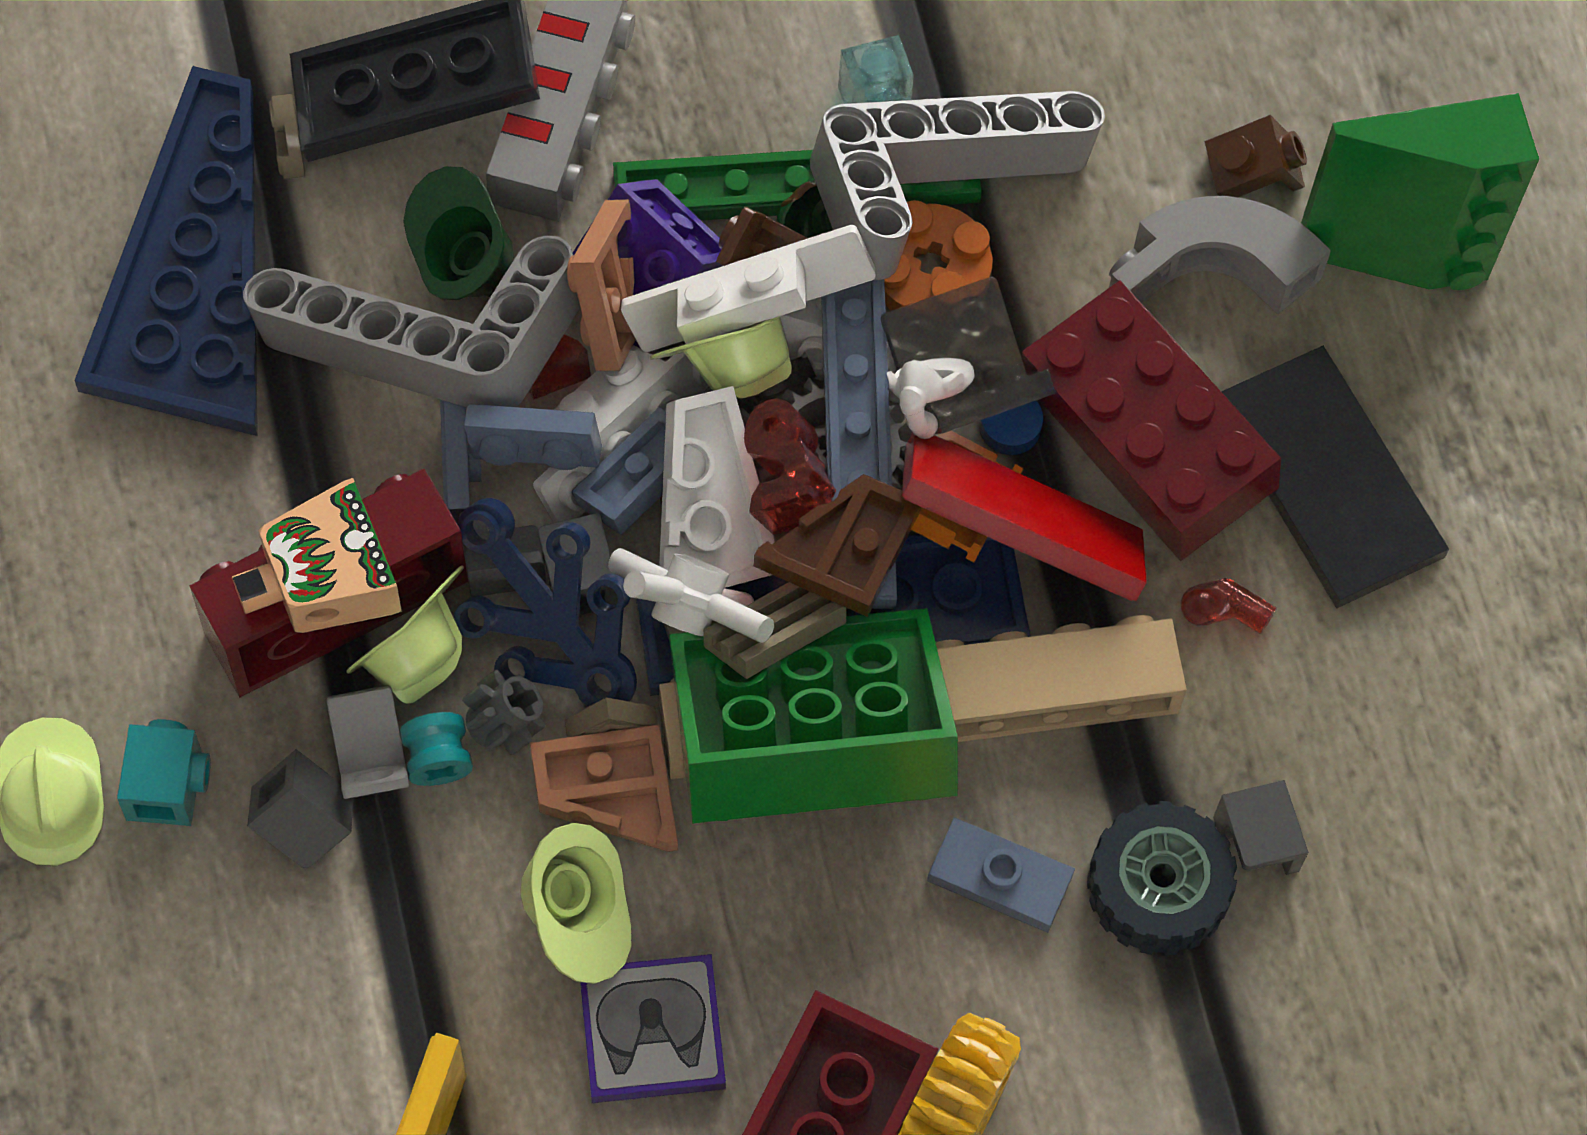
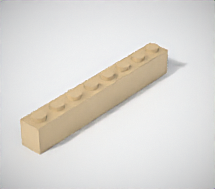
(1037, 681)

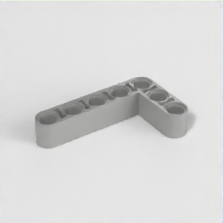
(877, 146)
(420, 349)

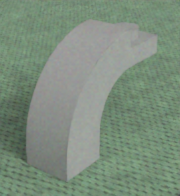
(1228, 237)

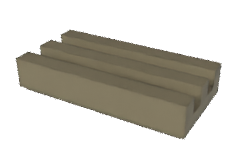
(784, 607)

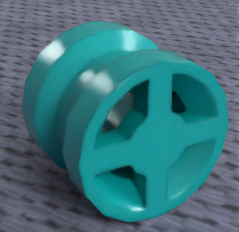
(436, 749)

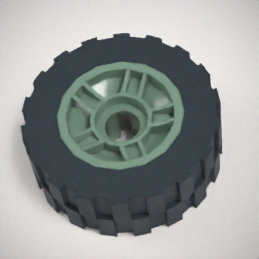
(1185, 851)

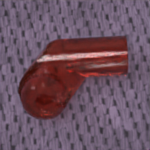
(1223, 601)

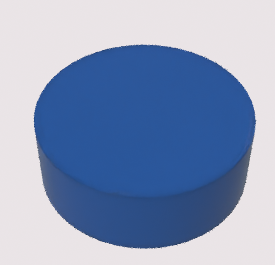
(1013, 429)

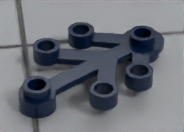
(551, 615)

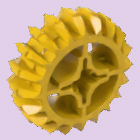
(964, 1080)

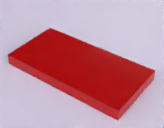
(1025, 515)

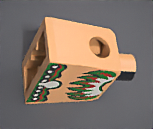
(322, 564)

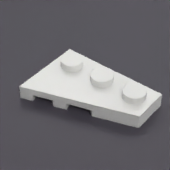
(710, 487)

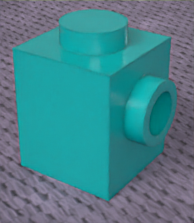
(162, 773)

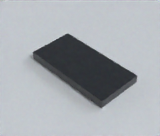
(413, 76)
(1337, 479)

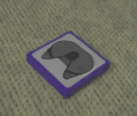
(654, 1030)

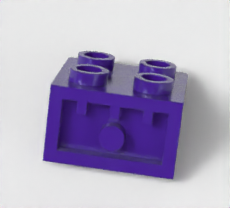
(662, 237)

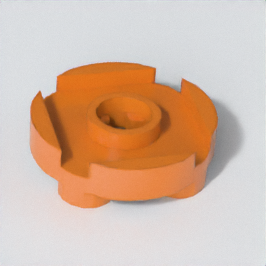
(948, 234)

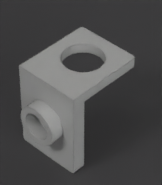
(367, 742)

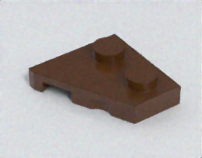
(844, 545)

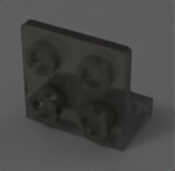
(972, 327)

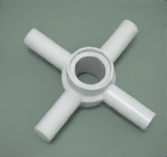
(690, 595)

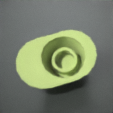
(742, 359)
(418, 653)
(50, 791)
(579, 903)

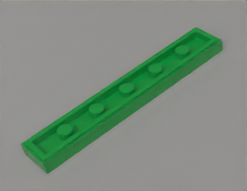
(761, 181)

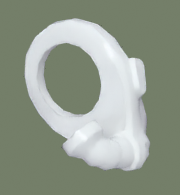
(922, 383)

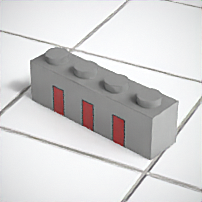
(544, 139)

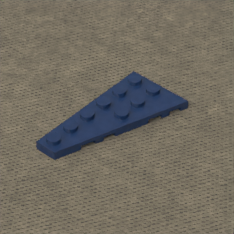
(176, 309)

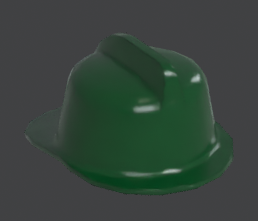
(456, 235)

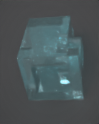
(875, 72)

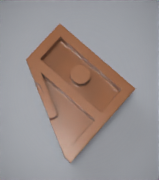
(601, 284)
(610, 783)

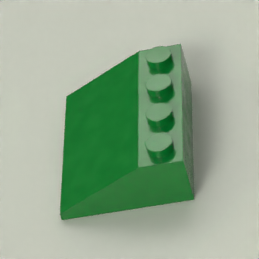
(1423, 191)
(821, 729)

